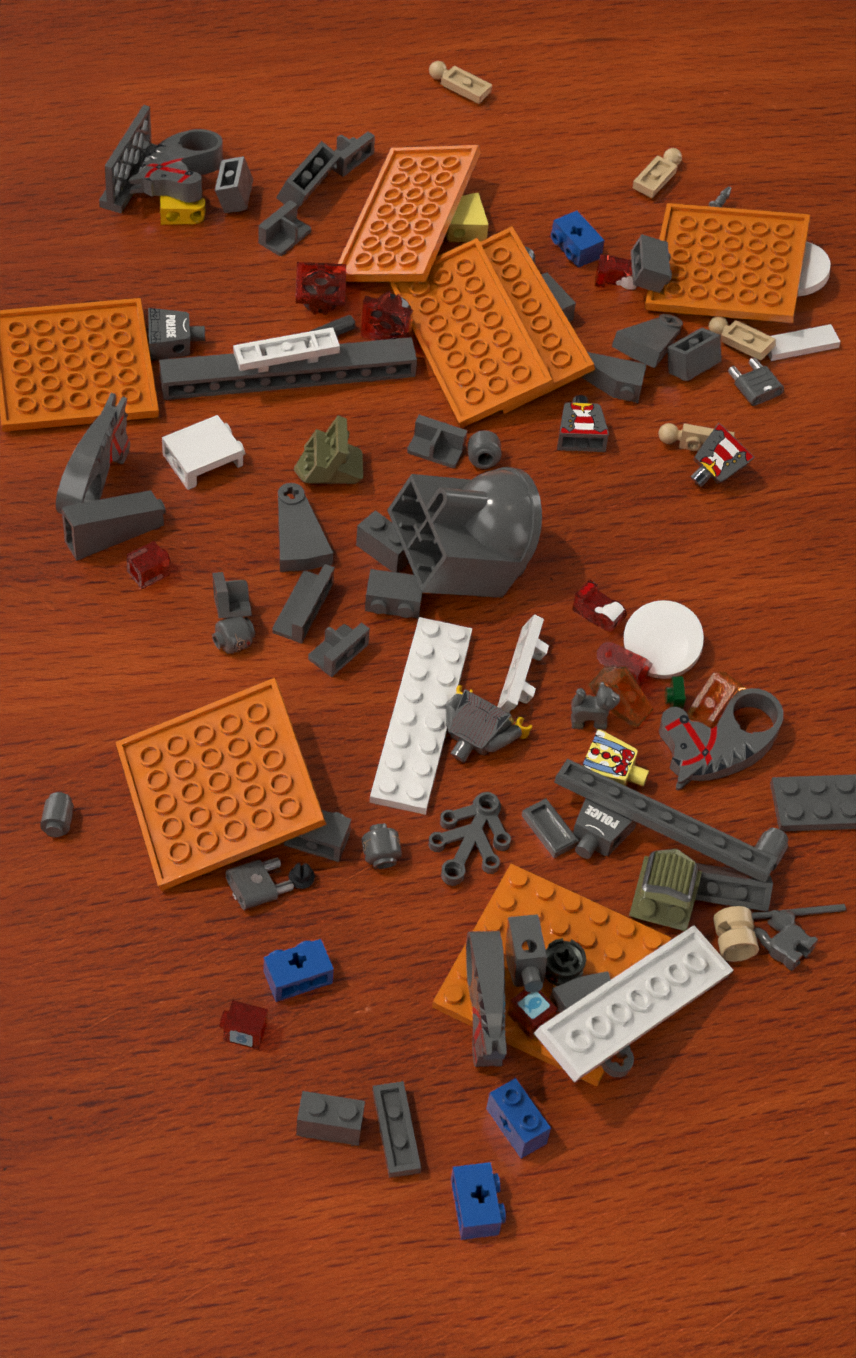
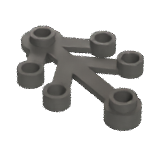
(471, 835)

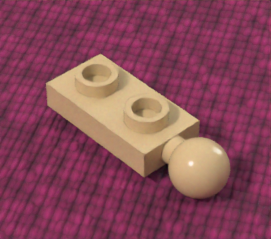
(460, 81)
(658, 173)
(743, 337)
(690, 438)

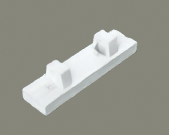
(286, 349)
(528, 647)

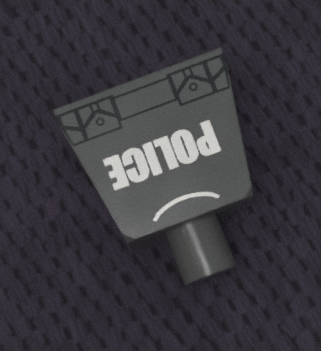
(171, 334)
(600, 829)

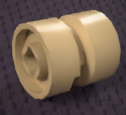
(736, 933)

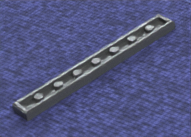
(666, 820)

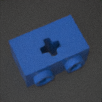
(577, 239)
(298, 969)
(518, 1118)
(473, 1218)

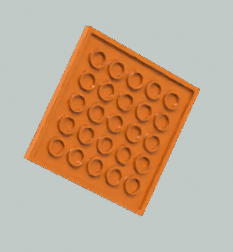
(732, 262)
(68, 361)
(219, 784)
(607, 937)

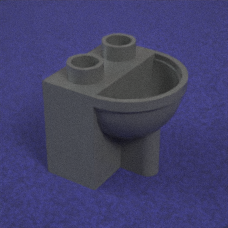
(468, 532)

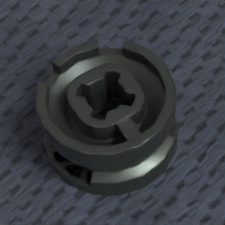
(564, 961)

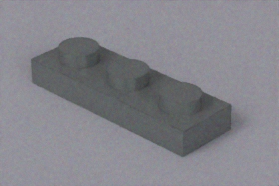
(396, 1129)

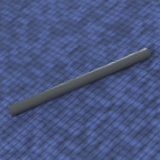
(803, 911)

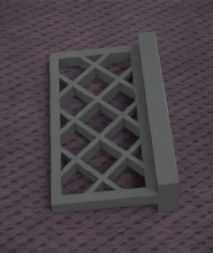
(126, 162)

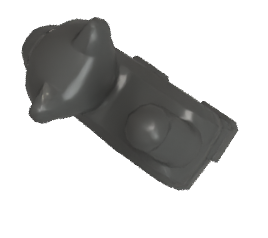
(593, 708)
(787, 941)

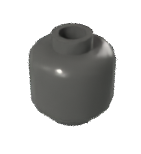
(484, 449)

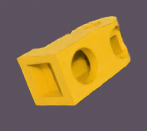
(179, 212)

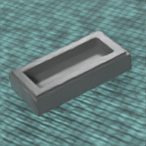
(550, 828)

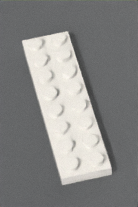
(419, 716)
(633, 1003)

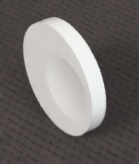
(814, 270)
(666, 636)

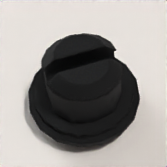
(302, 876)

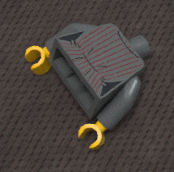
(480, 725)

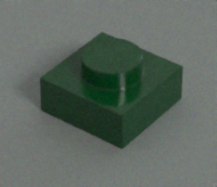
(675, 693)

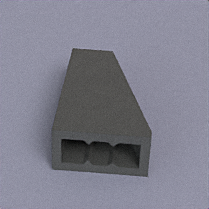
(110, 521)

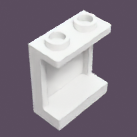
(201, 449)

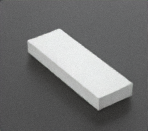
(804, 342)

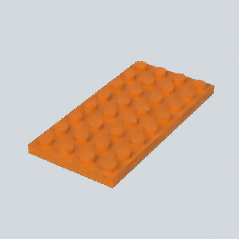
(408, 213)
(538, 311)
(473, 335)

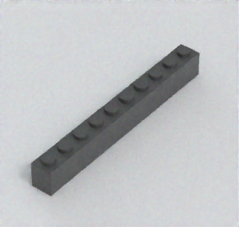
(221, 375)

